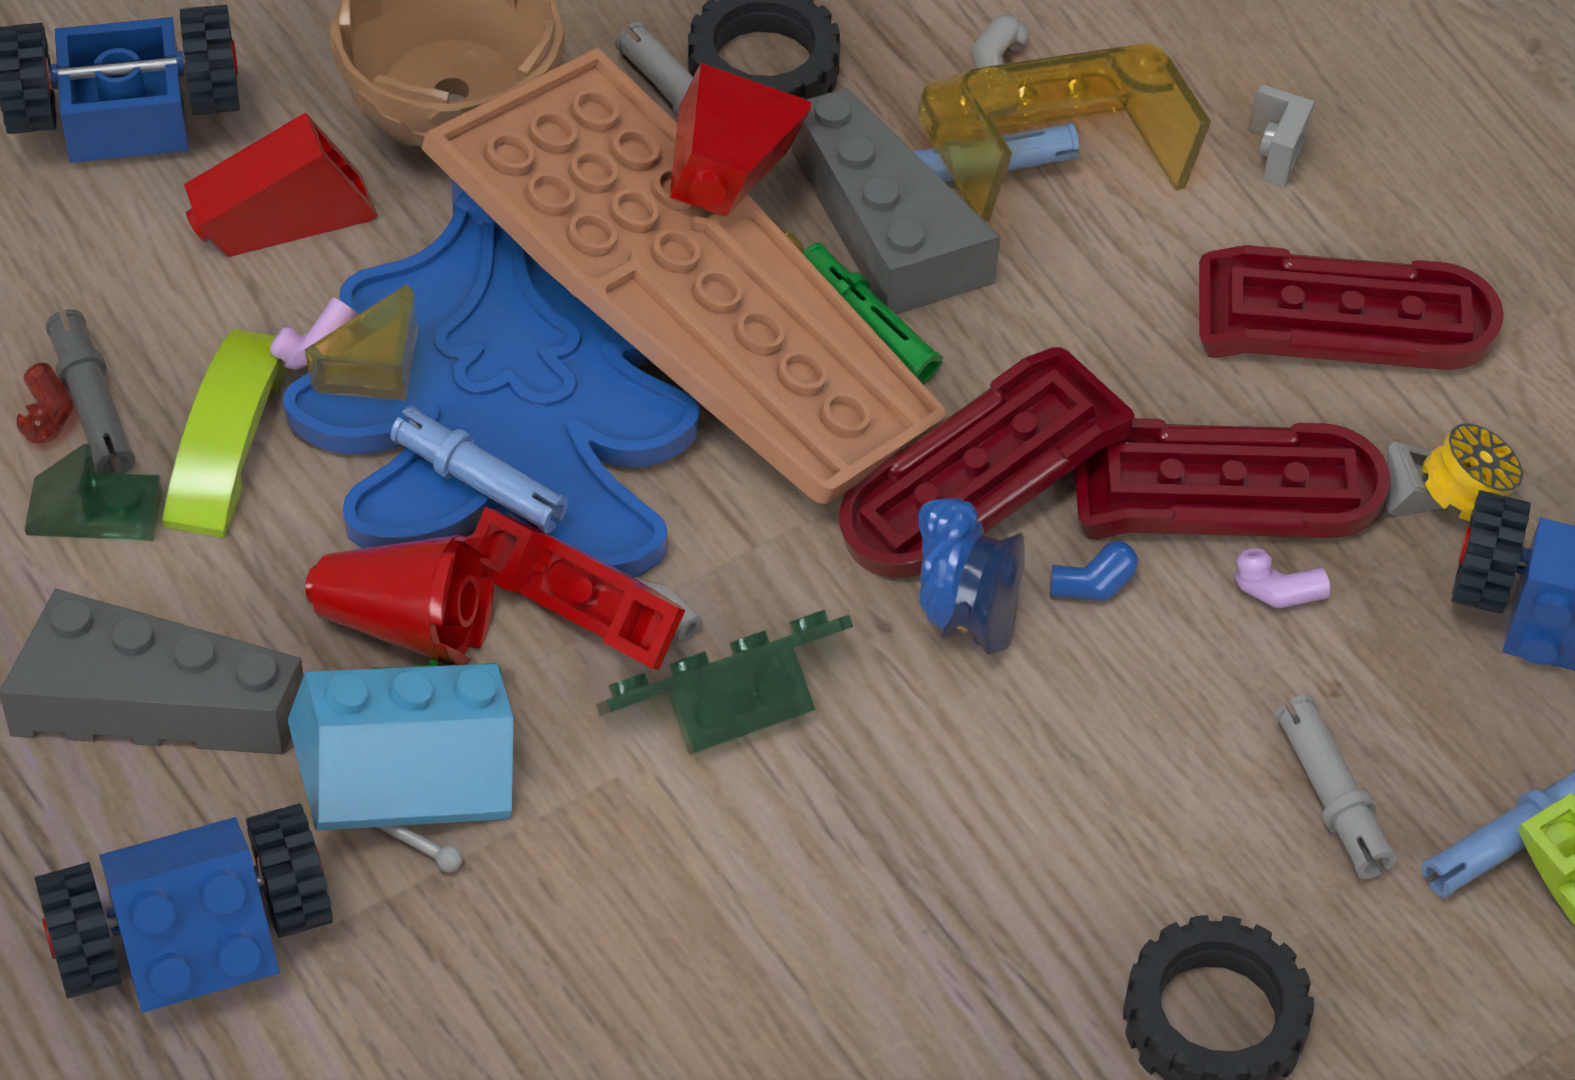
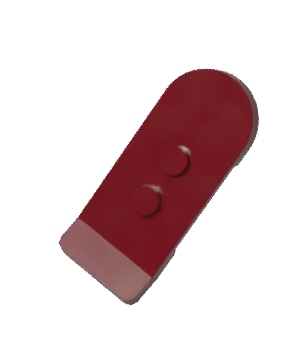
(1345, 309)
(992, 453)
(1233, 481)

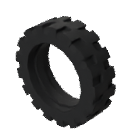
(791, 18)
(1229, 947)

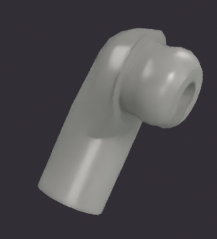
(1000, 35)

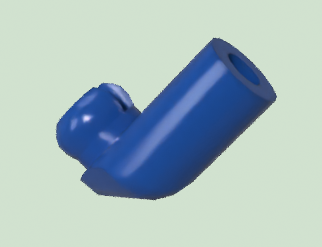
(1099, 578)

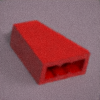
(730, 137)
(278, 191)

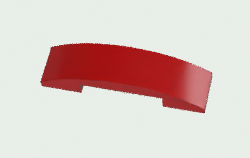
(579, 587)

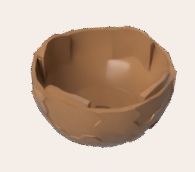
(414, 53)

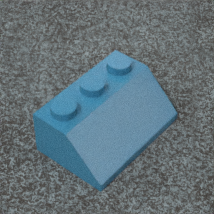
(404, 745)

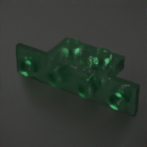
(737, 693)

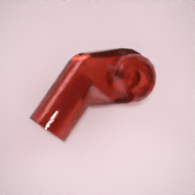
(51, 406)

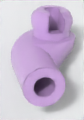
(291, 346)
(1275, 588)

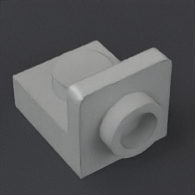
(1284, 124)

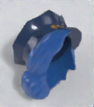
(966, 577)

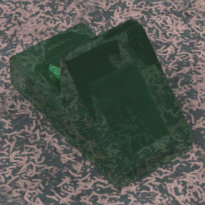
(84, 503)

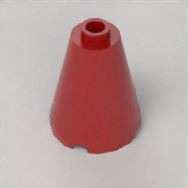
(409, 594)

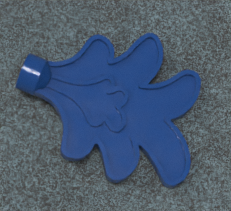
(523, 375)

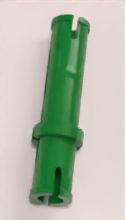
(896, 334)

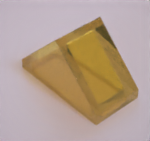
(369, 352)

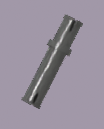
(83, 373)

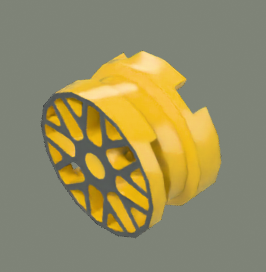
(1469, 463)

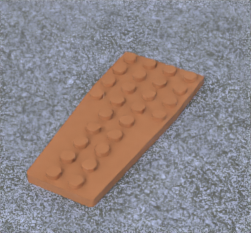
(713, 300)

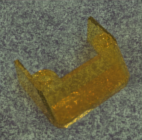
(971, 107)

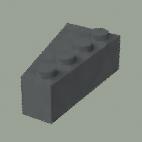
(891, 208)
(148, 679)

